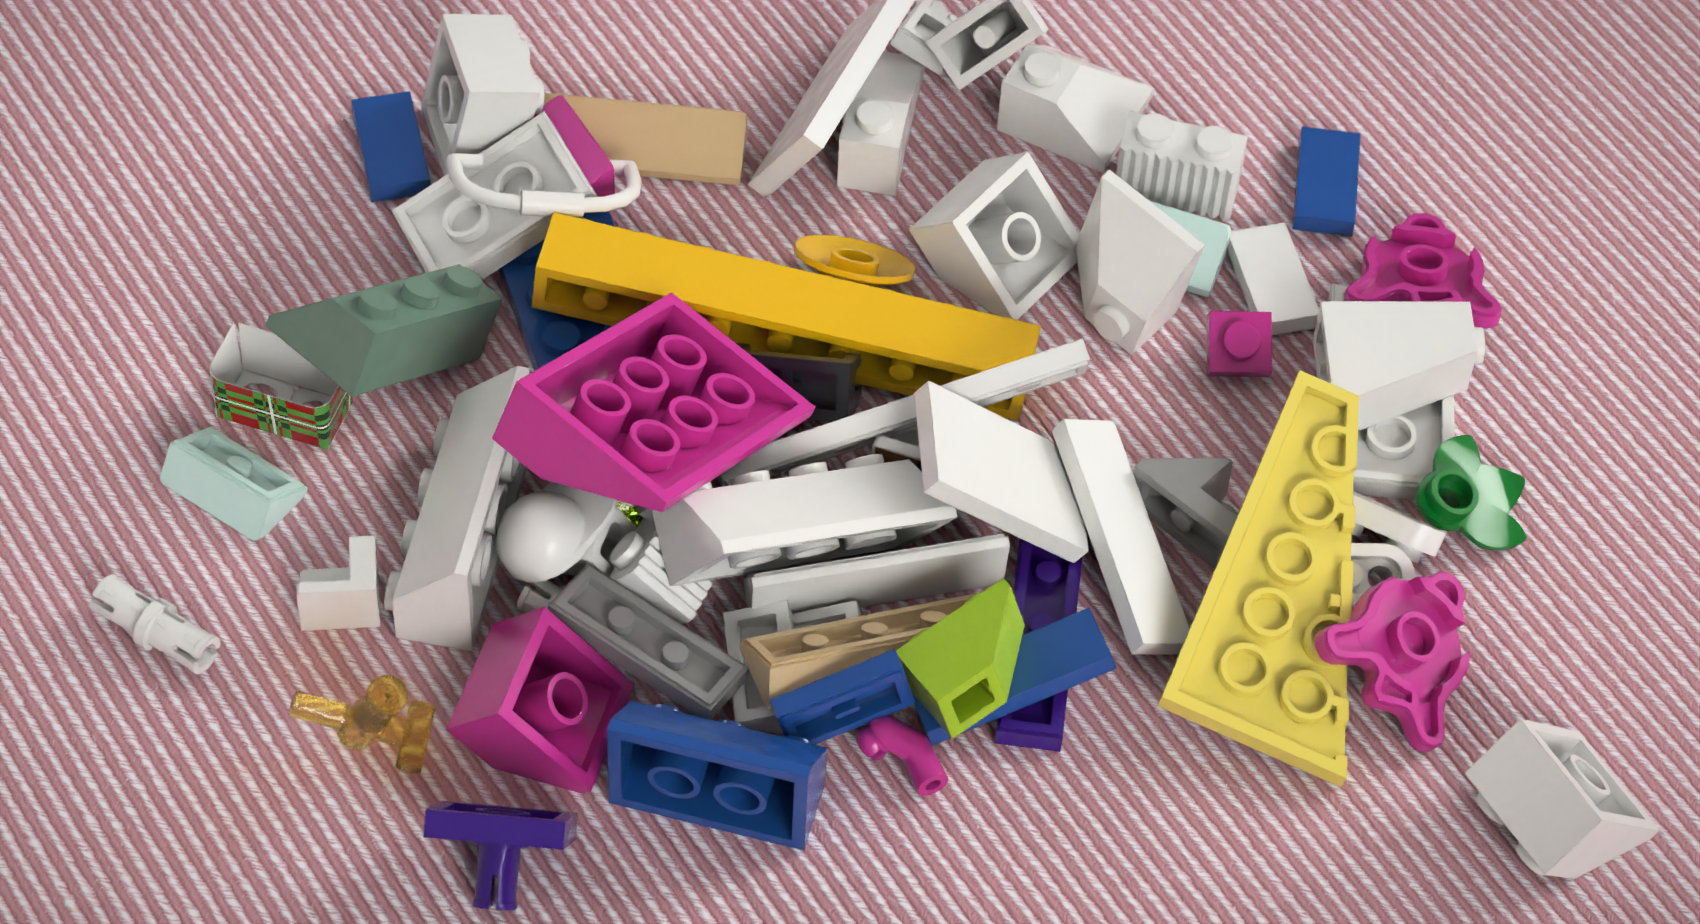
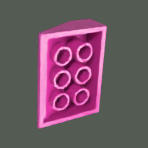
(647, 409)

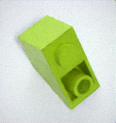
(967, 659)

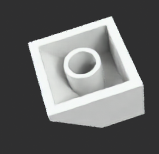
(478, 84)
(999, 236)
(1558, 800)

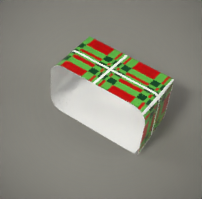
(277, 365)

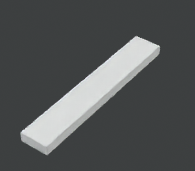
(900, 415)

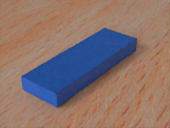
(1046, 664)

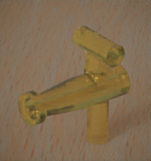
(374, 719)

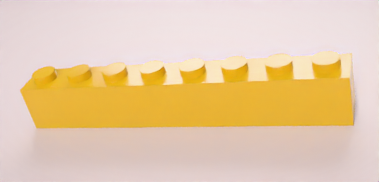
(903, 339)

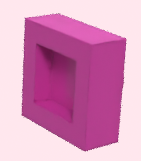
(1239, 344)

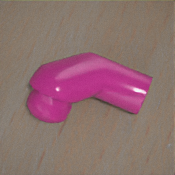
(908, 744)

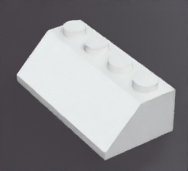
(797, 519)
(453, 542)

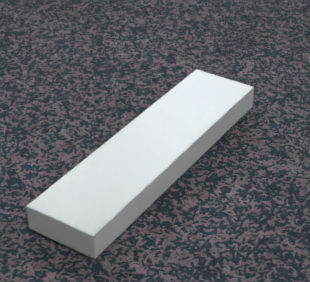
(1122, 536)

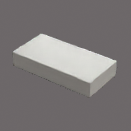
(1273, 277)

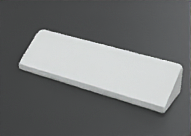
(884, 575)

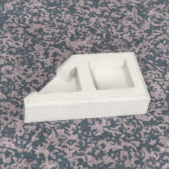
(920, 25)

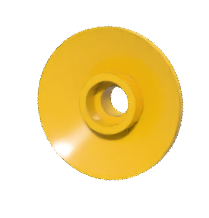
(854, 260)

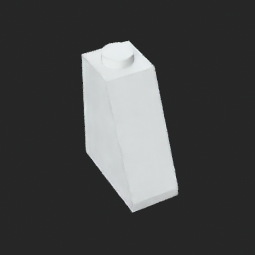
(1396, 353)

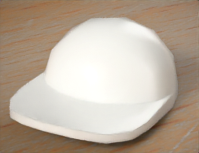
(550, 531)

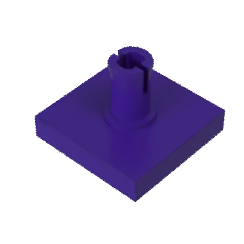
(500, 836)

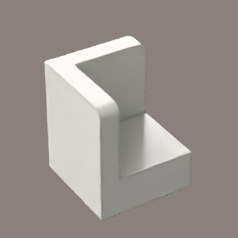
(342, 595)

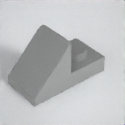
(1186, 501)

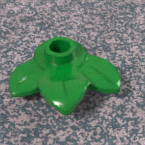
(1476, 496)

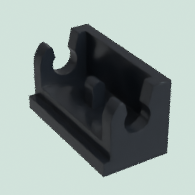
(820, 380)

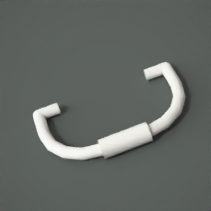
(543, 202)

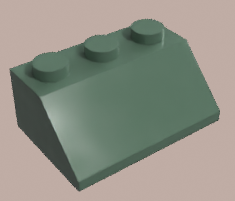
(393, 329)

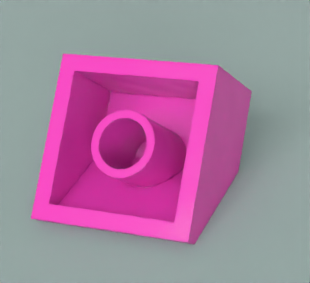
(540, 702)

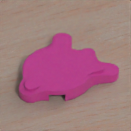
(1424, 267)
(1407, 649)

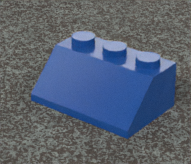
(715, 773)

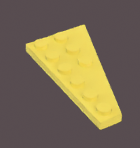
(1278, 582)

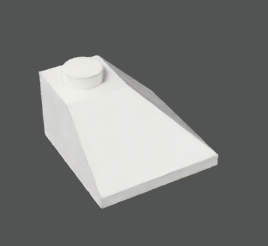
(1068, 105)
(1132, 264)

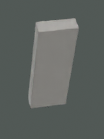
(648, 643)

